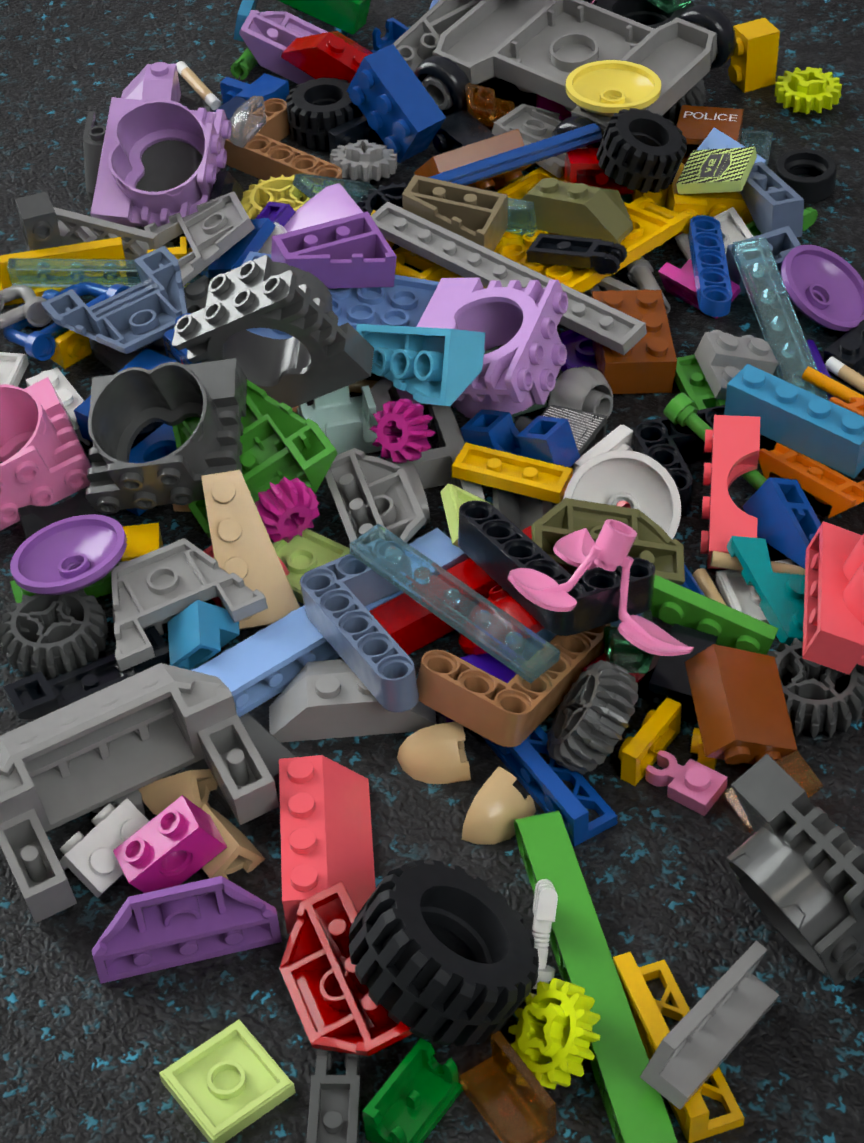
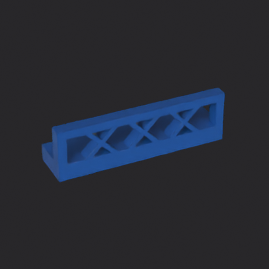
(549, 791)

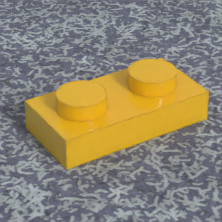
(656, 734)

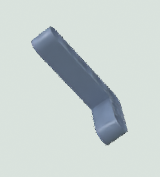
(336, 606)

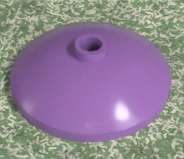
(824, 287)
(69, 554)

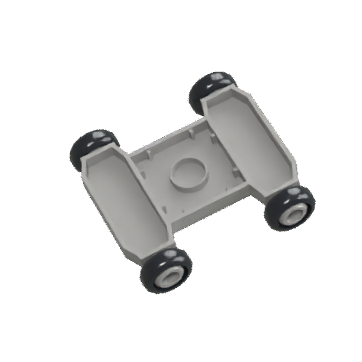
(545, 40)

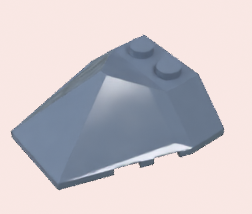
(132, 316)

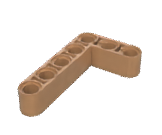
(268, 157)
(501, 709)

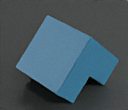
(199, 634)

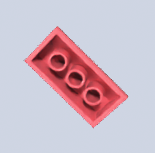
(323, 832)

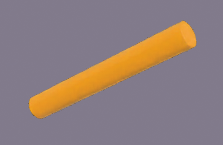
(829, 385)

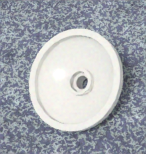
(630, 478)

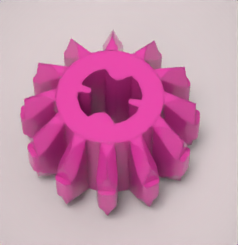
(402, 430)
(287, 509)

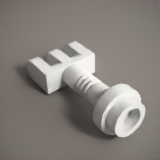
(544, 914)

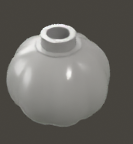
(583, 390)

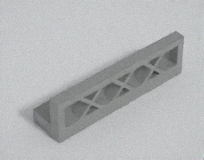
(81, 228)
(710, 1030)

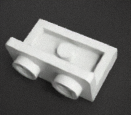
(92, 855)

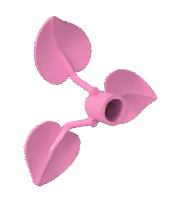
(607, 553)

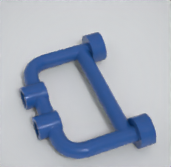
(41, 343)

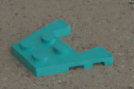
(779, 592)

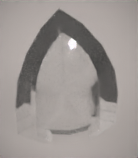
(247, 121)

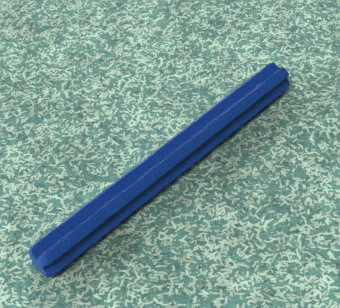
(522, 156)

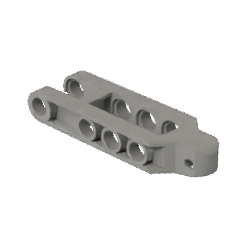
(435, 464)

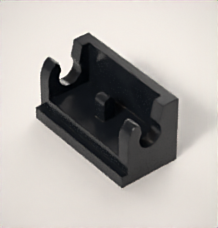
(670, 672)

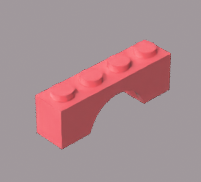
(734, 453)

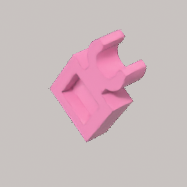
(688, 785)

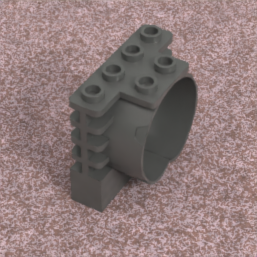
(281, 298)
(169, 395)
(801, 871)

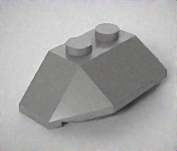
(373, 493)
(333, 703)

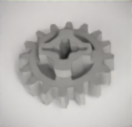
(364, 161)

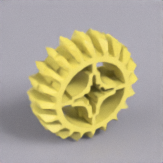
(272, 190)

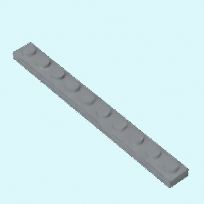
(472, 260)

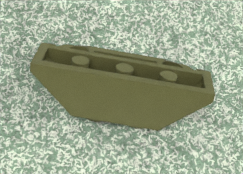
(579, 210)
(650, 543)

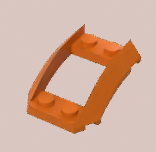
(814, 477)

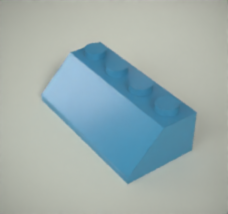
(799, 419)

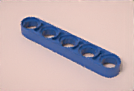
(710, 266)

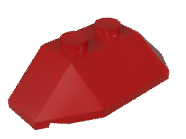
(326, 55)
(324, 981)

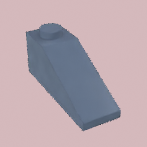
(772, 201)

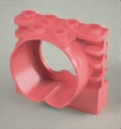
(834, 599)

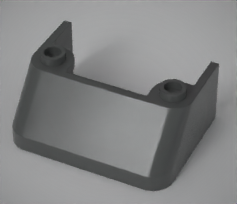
(165, 163)

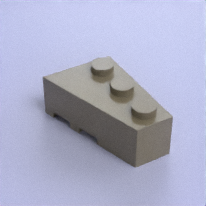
(459, 208)

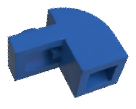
(265, 86)

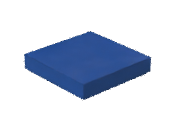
(237, 254)

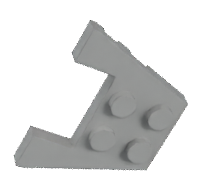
(534, 126)
(209, 232)
(166, 584)

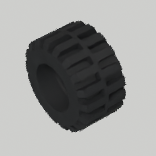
(317, 108)
(641, 150)

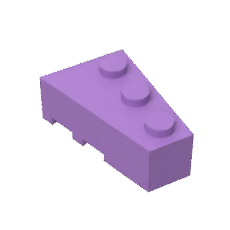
(339, 252)

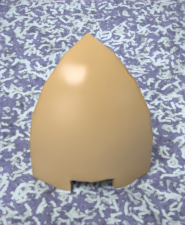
(436, 754)
(191, 784)
(495, 809)
(239, 851)

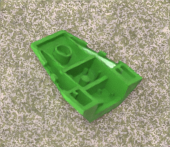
(274, 446)

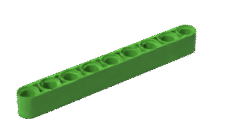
(585, 960)

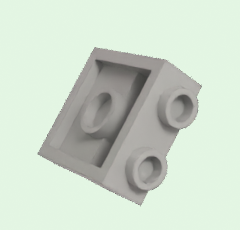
(725, 355)

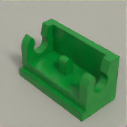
(412, 1098)

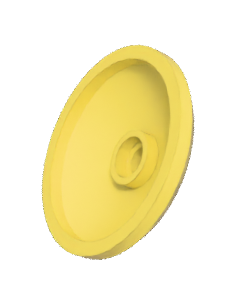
(612, 86)

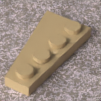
(245, 547)

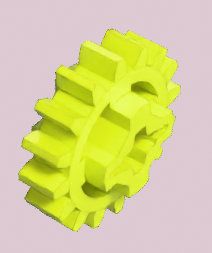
(807, 90)
(555, 1032)

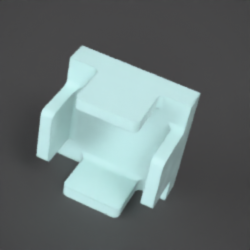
(345, 419)

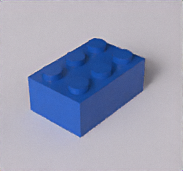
(395, 103)

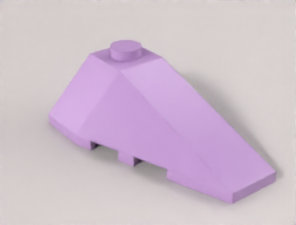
(155, 82)

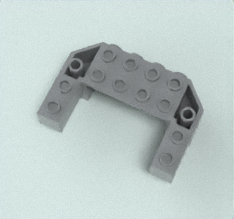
(109, 749)

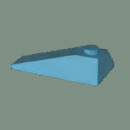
(426, 361)

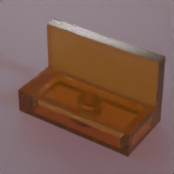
(510, 1096)

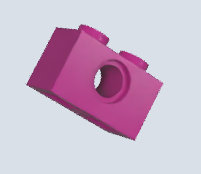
(170, 847)

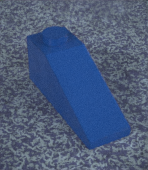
(784, 517)

